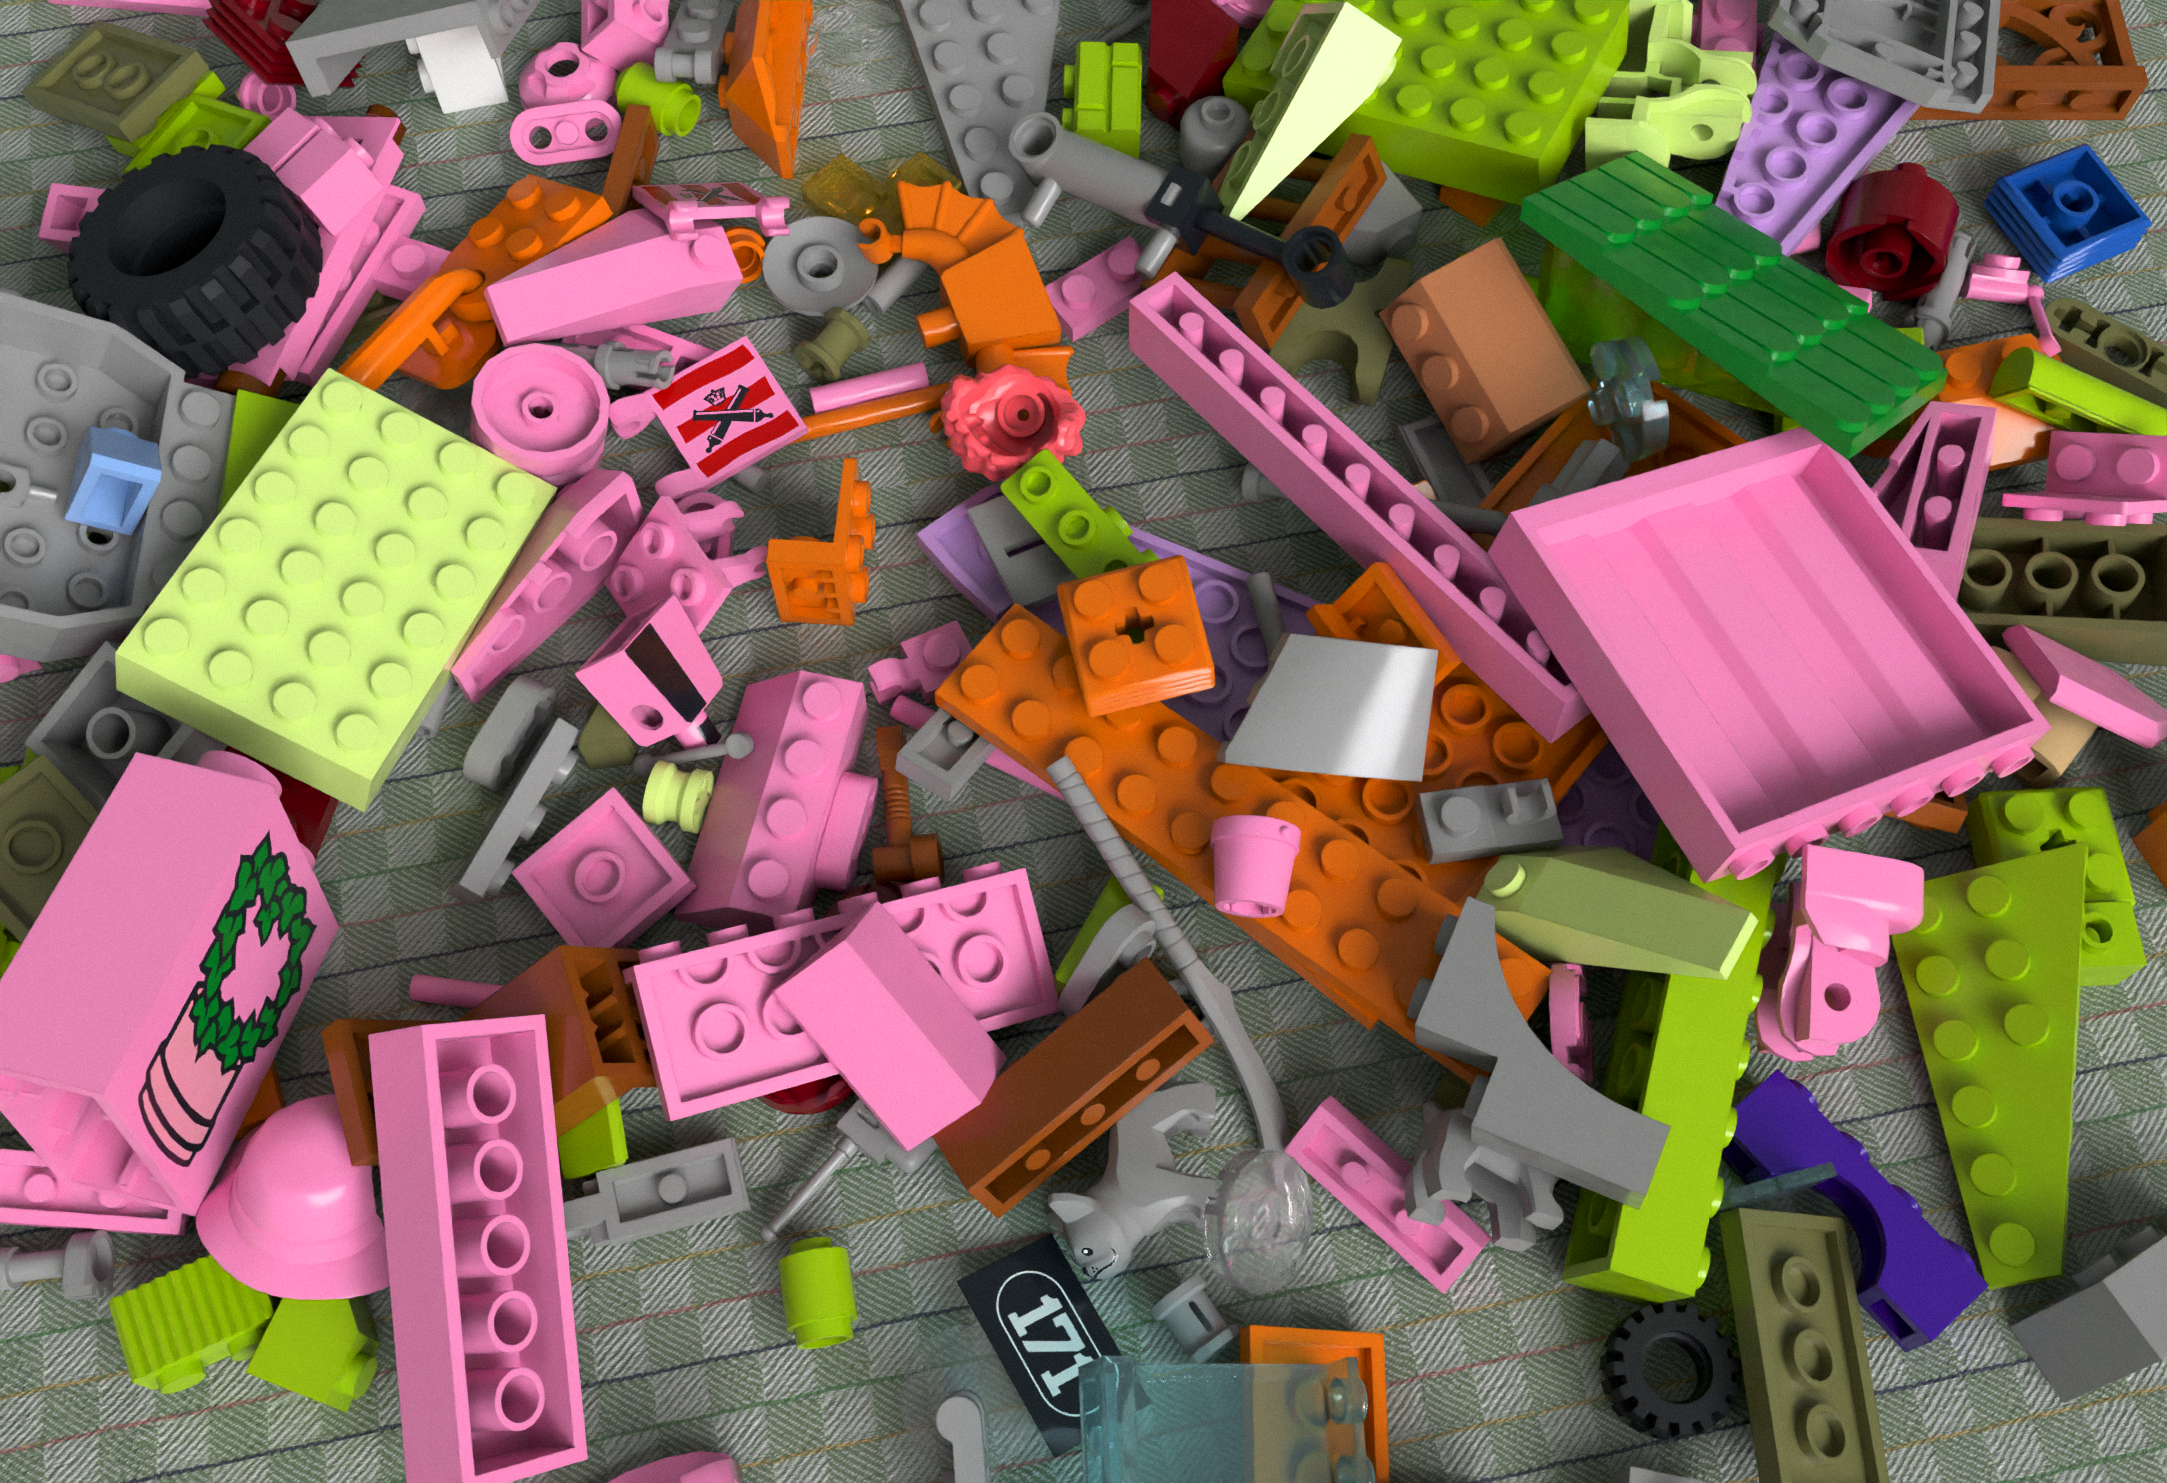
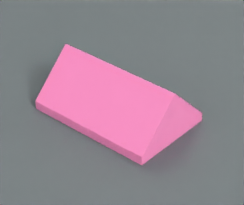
(892, 1028)

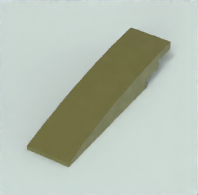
(2073, 583)

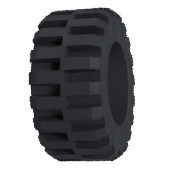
(198, 257)

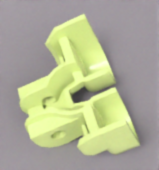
(1704, 87)

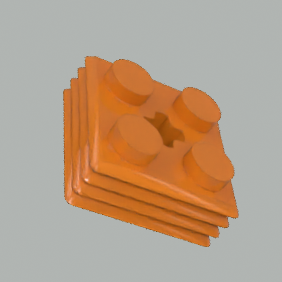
(1142, 596)

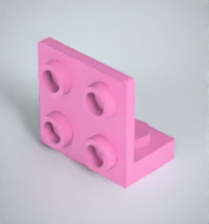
(2099, 479)

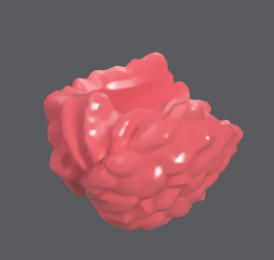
(986, 423)

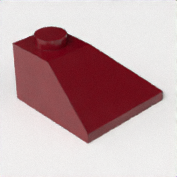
(1187, 55)

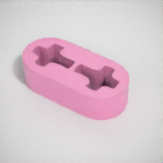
(846, 832)

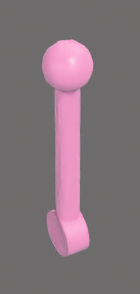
(2047, 340)

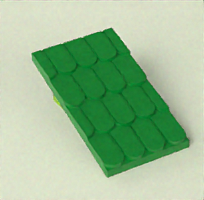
(1720, 305)

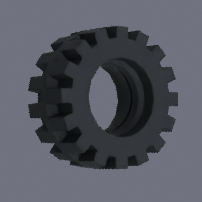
(1708, 1351)

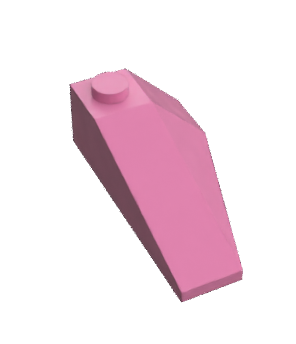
(552, 576)

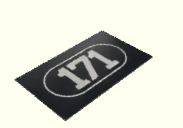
(1041, 1333)

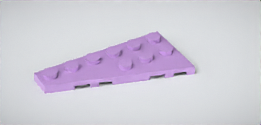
(1804, 143)

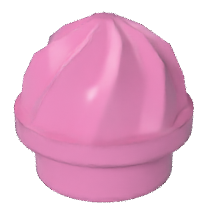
(264, 98)

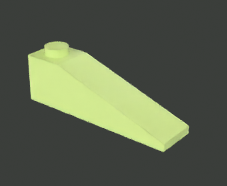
(1323, 75)
(1613, 912)

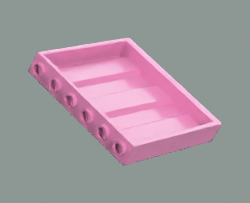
(1764, 649)

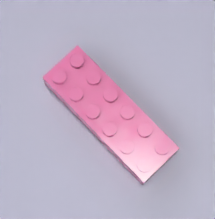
(477, 1251)

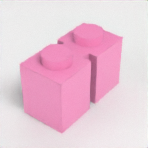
(318, 168)

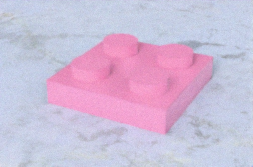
(604, 876)

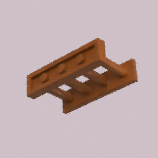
(1270, 298)

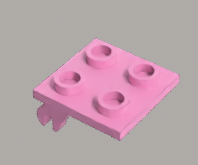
(668, 560)

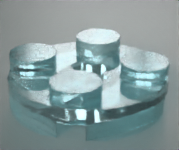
(1626, 398)

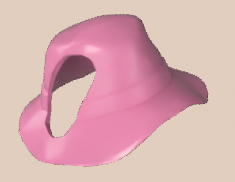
(295, 1210)

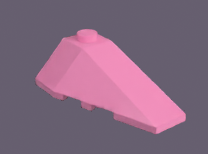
(615, 279)

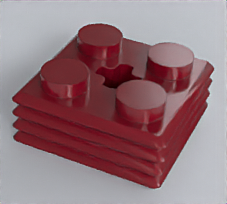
(258, 35)

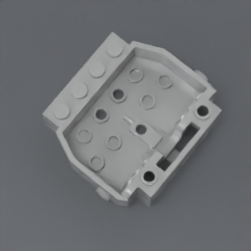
(56, 381)

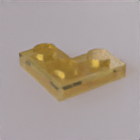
(854, 195)

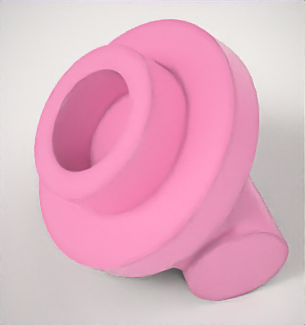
(1997, 280)

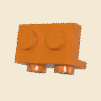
(1385, 612)

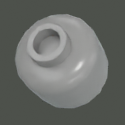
(1211, 134)

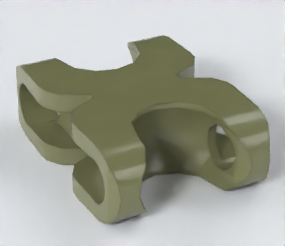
(1348, 332)

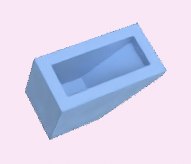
(113, 480)

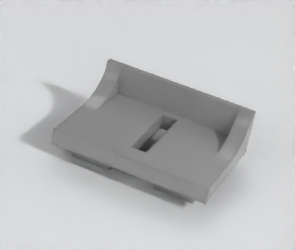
(1028, 576)

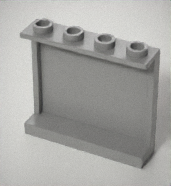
(344, 31)

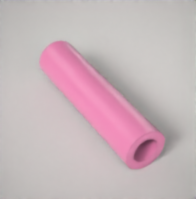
(868, 387)

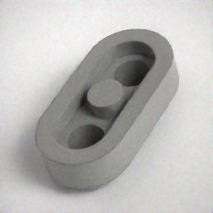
(1115, 949)

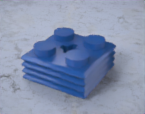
(2066, 213)

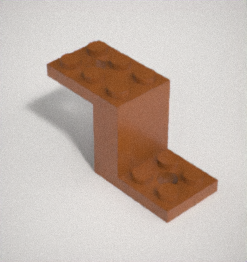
(591, 1038)

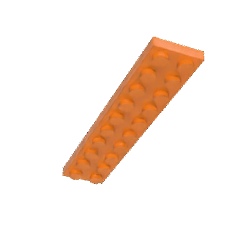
(1159, 782)

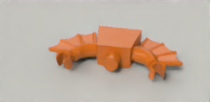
(986, 283)

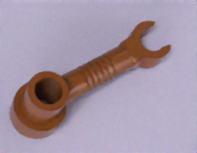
(906, 855)

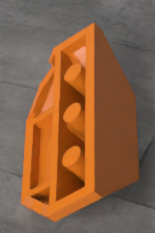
(767, 78)
(1970, 374)

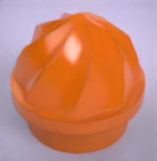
(748, 251)

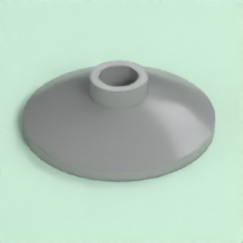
(816, 248)

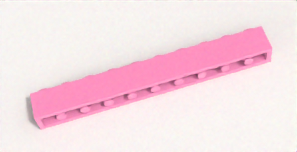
(1352, 496)

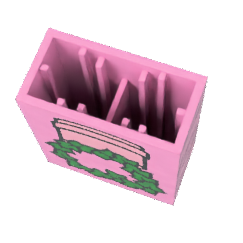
(161, 980)

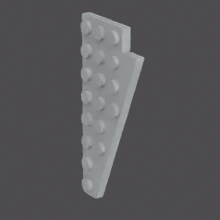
(982, 74)

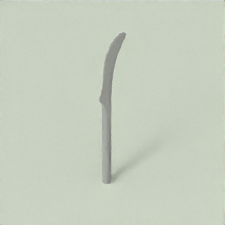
(1209, 993)

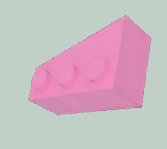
(1939, 483)

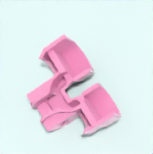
(1825, 950)

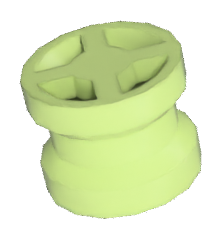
(677, 796)

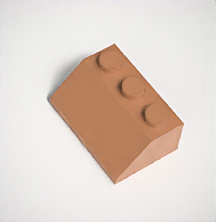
(1484, 352)

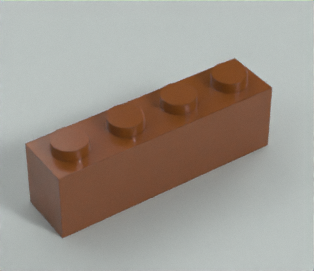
(1072, 1087)

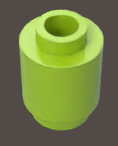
(672, 104)
(817, 1293)

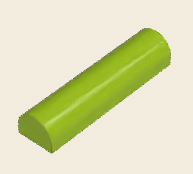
(2072, 397)

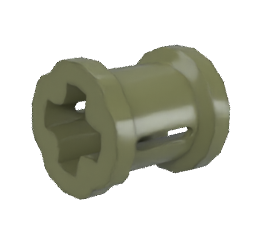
(831, 346)

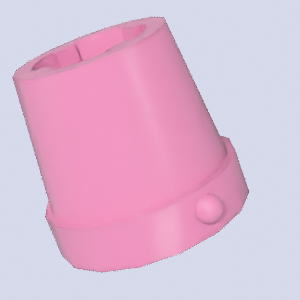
(1253, 864)

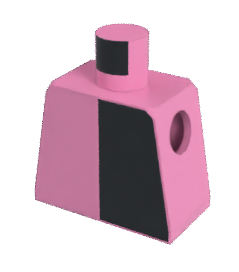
(656, 677)

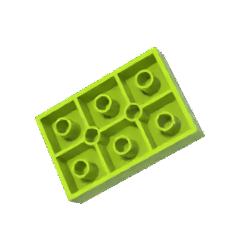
(1478, 88)

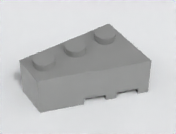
(2105, 1321)

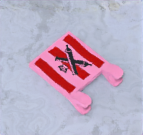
(688, 202)
(717, 415)

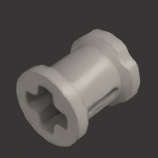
(1195, 1321)

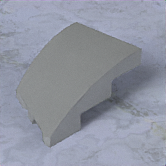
(1338, 709)

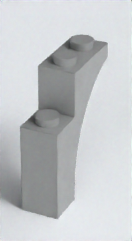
(1531, 1101)

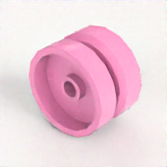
(541, 412)

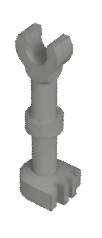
(83, 1265)

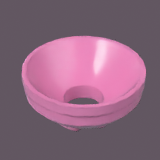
(589, 82)

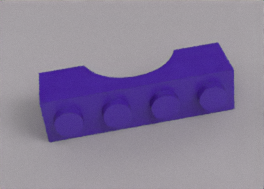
(1908, 1273)

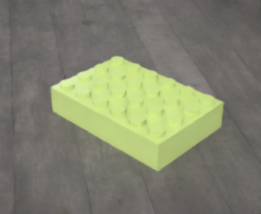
(334, 590)

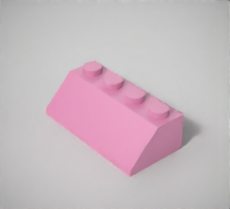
(774, 804)

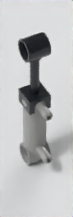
(1173, 204)

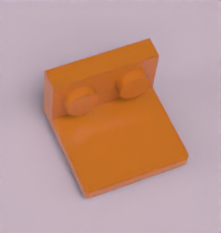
(827, 579)

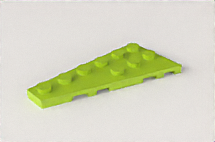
(1998, 1029)

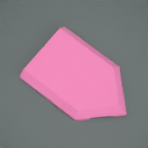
(2088, 688)

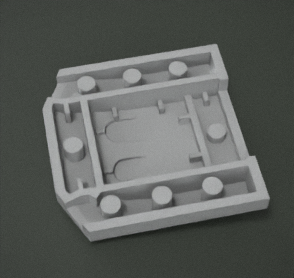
(1915, 49)

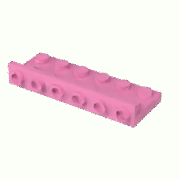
(728, 1039)

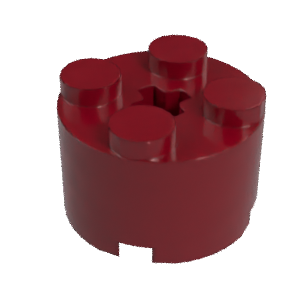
(1892, 233)

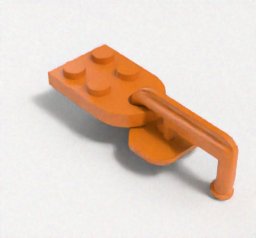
(446, 324)

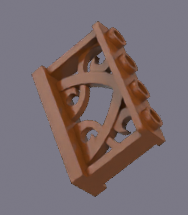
(2078, 84)

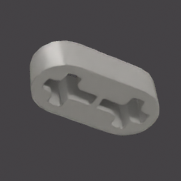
(509, 733)

